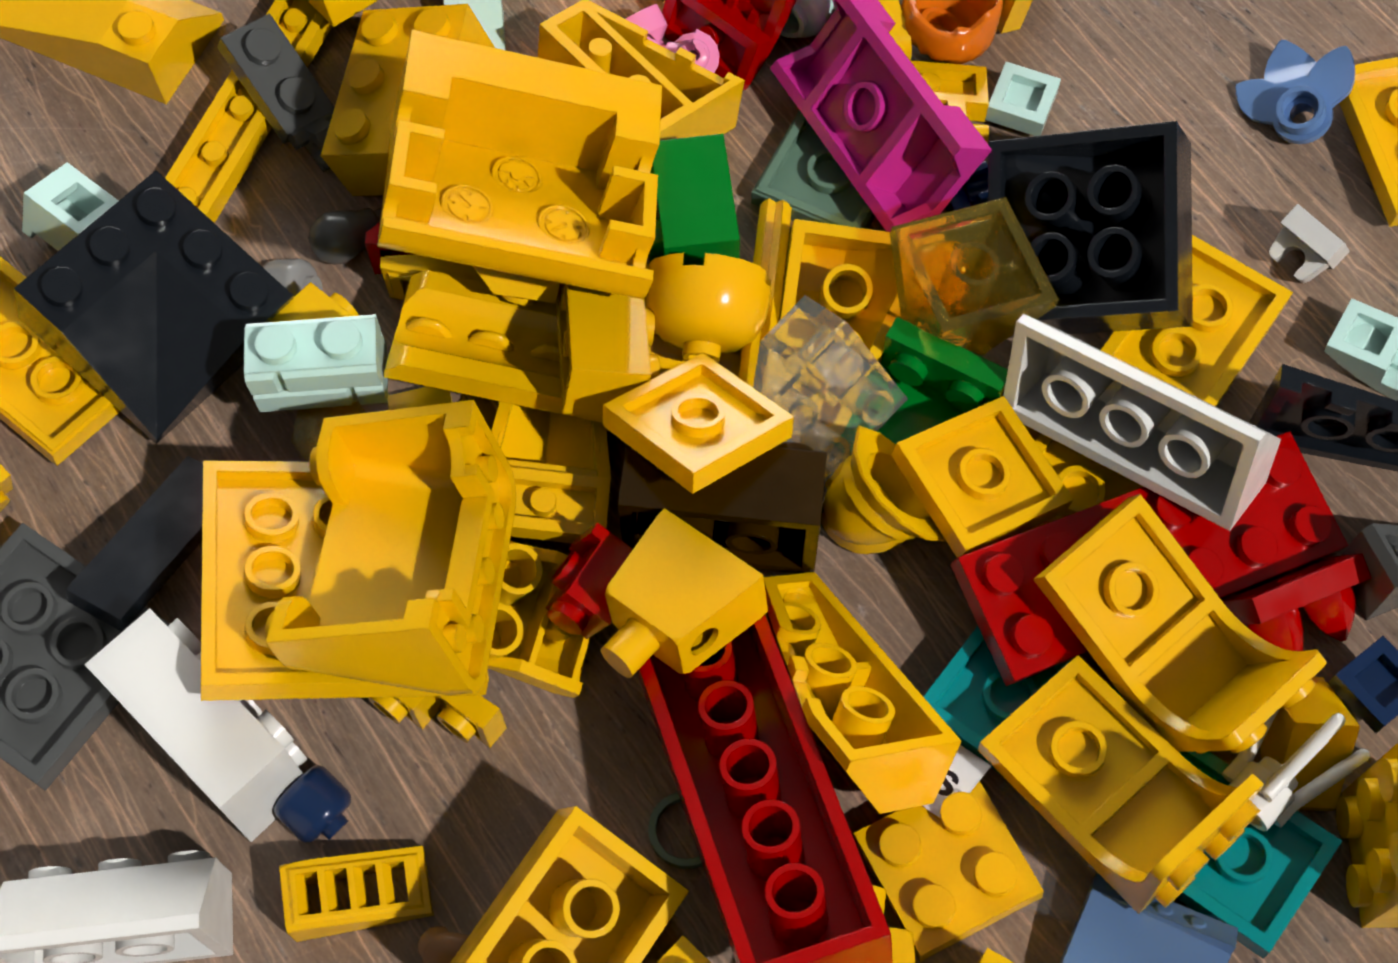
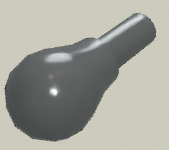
(341, 234)

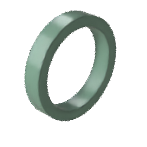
(669, 859)

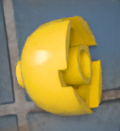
(708, 305)

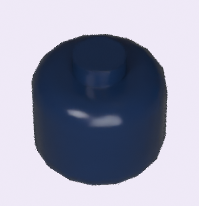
(314, 805)

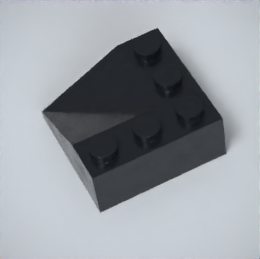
(1105, 222)
(150, 305)

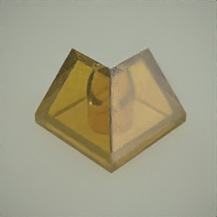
(969, 275)

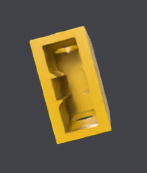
(679, 599)

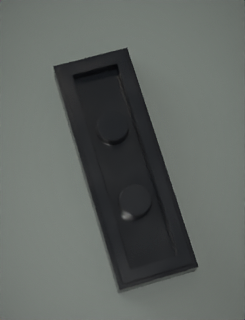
(144, 550)

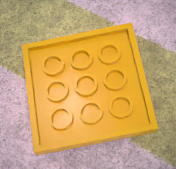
(258, 546)

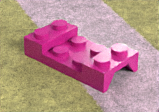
(881, 116)

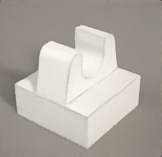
(1310, 236)

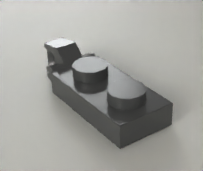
(279, 84)

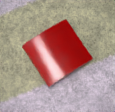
(741, 29)

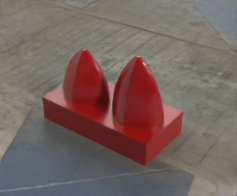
(1320, 588)

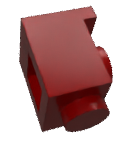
(582, 580)

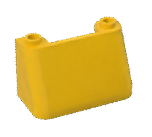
(407, 551)

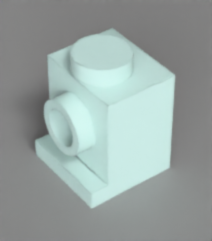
(63, 206)

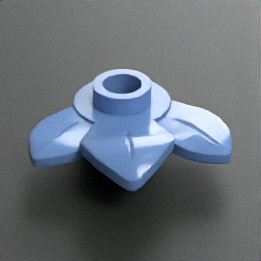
(1297, 85)

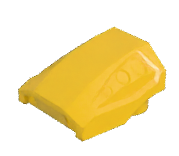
(524, 638)

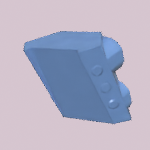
(1115, 933)

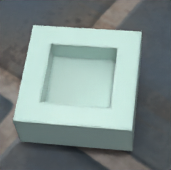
(1022, 99)

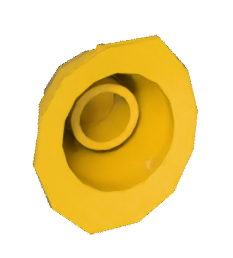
(871, 502)

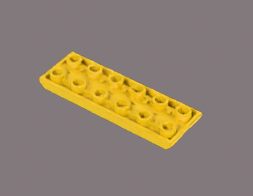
(483, 346)

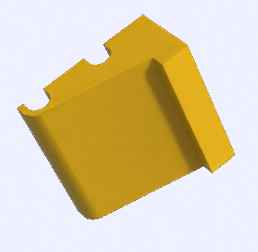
(522, 166)

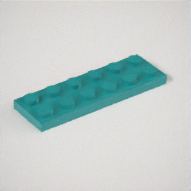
(1250, 886)

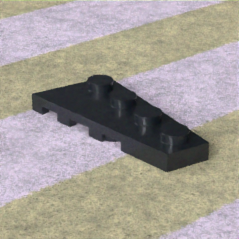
(1331, 418)

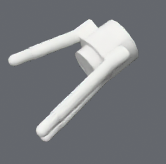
(1279, 780)

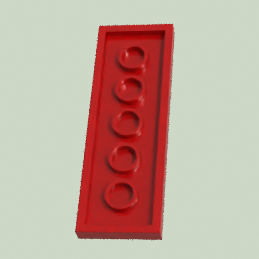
(1276, 534)

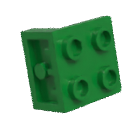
(935, 378)

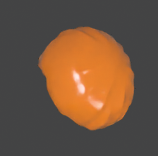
(952, 28)

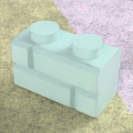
(315, 363)

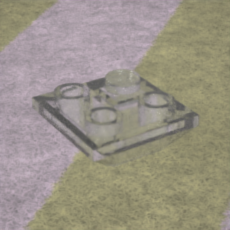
(825, 380)

